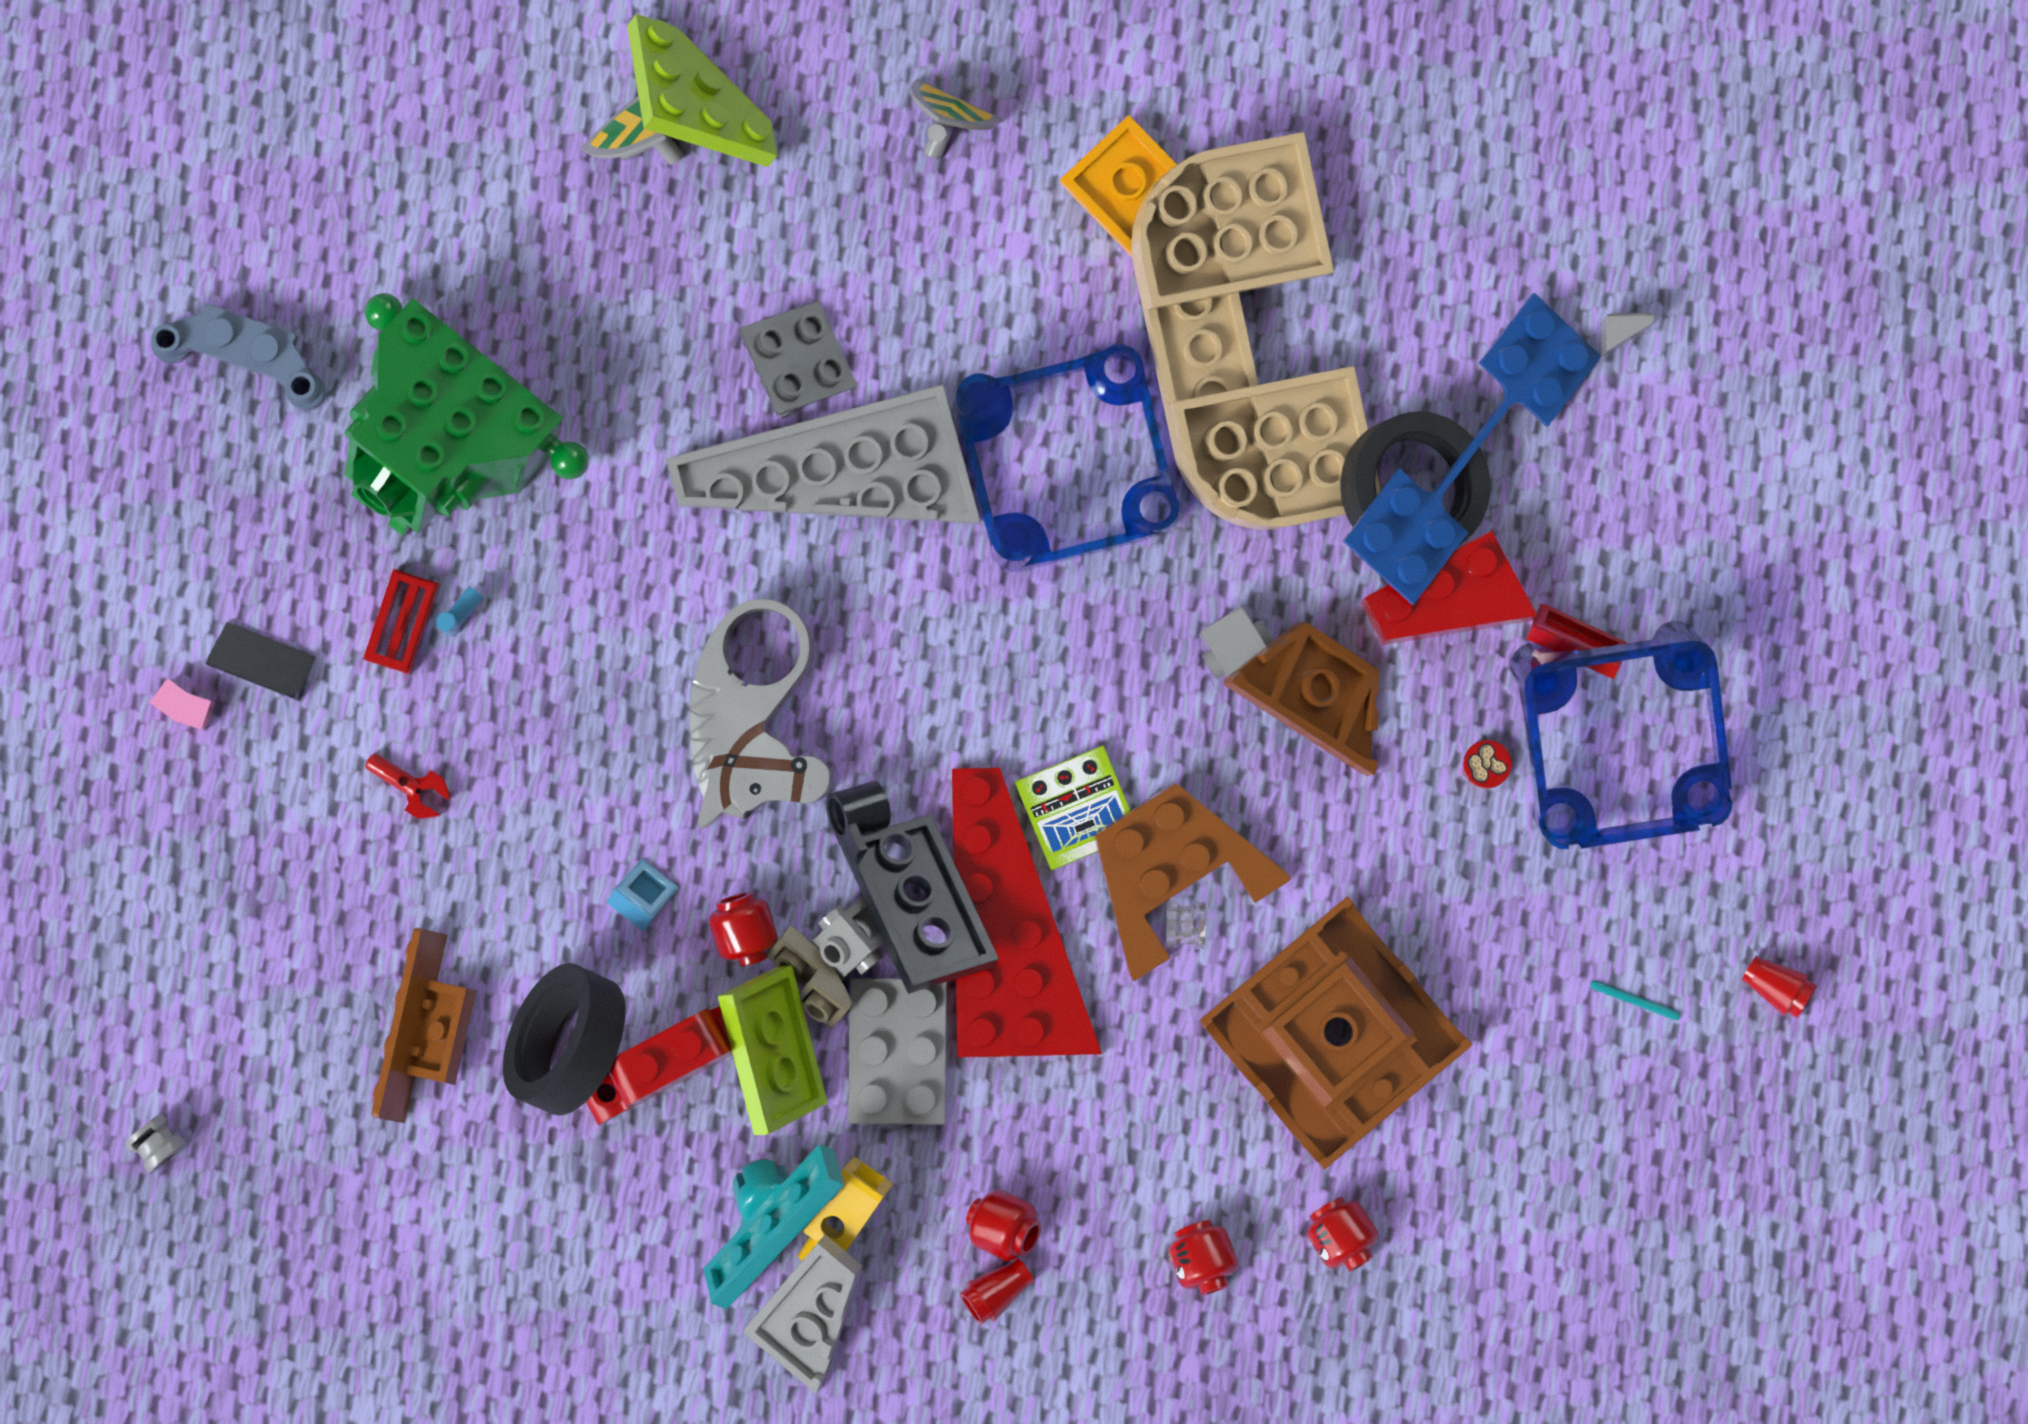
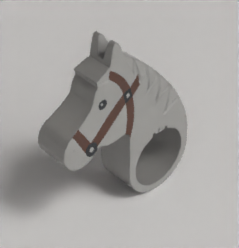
(730, 742)

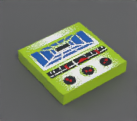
(1072, 804)

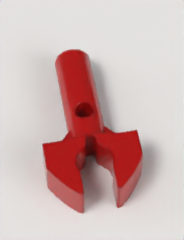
(409, 785)

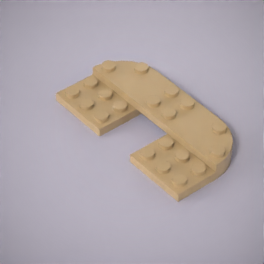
(1199, 238)

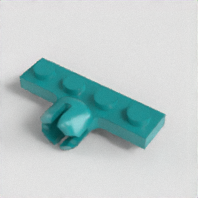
(772, 1214)

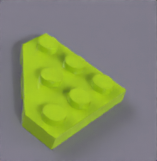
(692, 98)

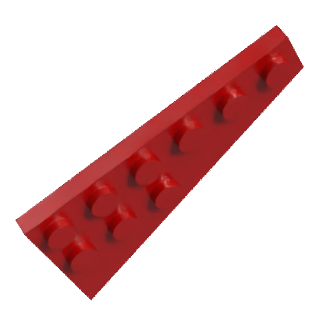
(1031, 995)

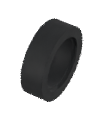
(1429, 428)
(589, 1051)

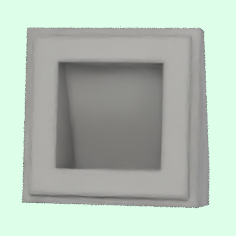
(1621, 328)

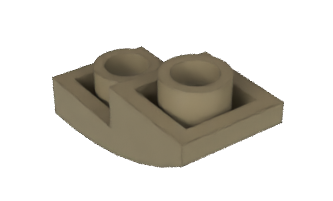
(822, 990)

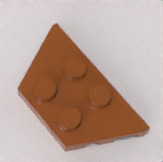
(1316, 692)

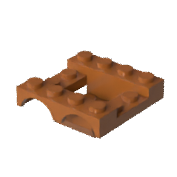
(1324, 1090)

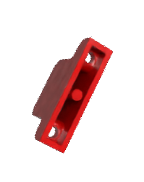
(663, 1062)

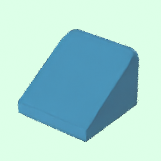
(642, 894)

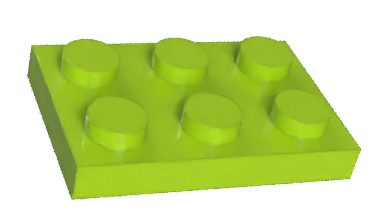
(772, 1050)

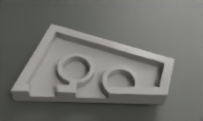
(808, 1313)

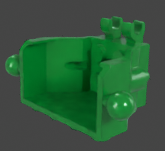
(444, 423)

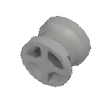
(158, 1147)

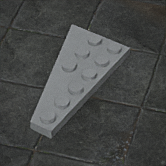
(862, 462)

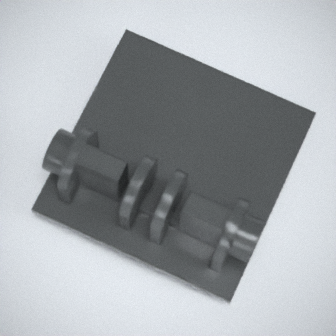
(797, 358)

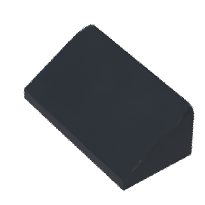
(261, 661)

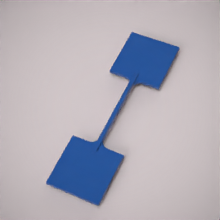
(1406, 529)

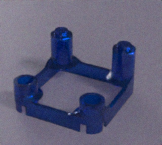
(985, 412)
(1549, 682)

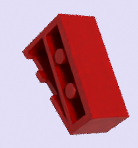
(1467, 594)

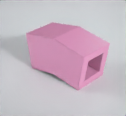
(183, 706)

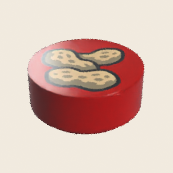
(1486, 764)

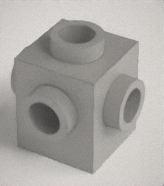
(844, 942)

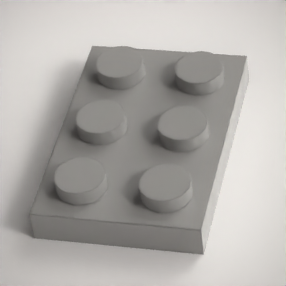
(896, 1053)

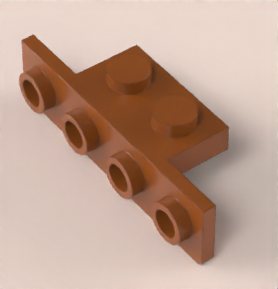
(425, 1028)

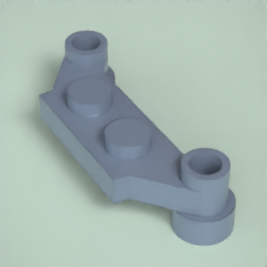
(242, 344)

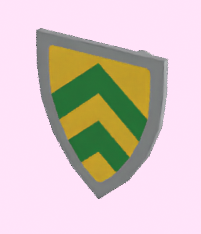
(948, 113)
(626, 137)

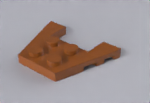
(1163, 851)

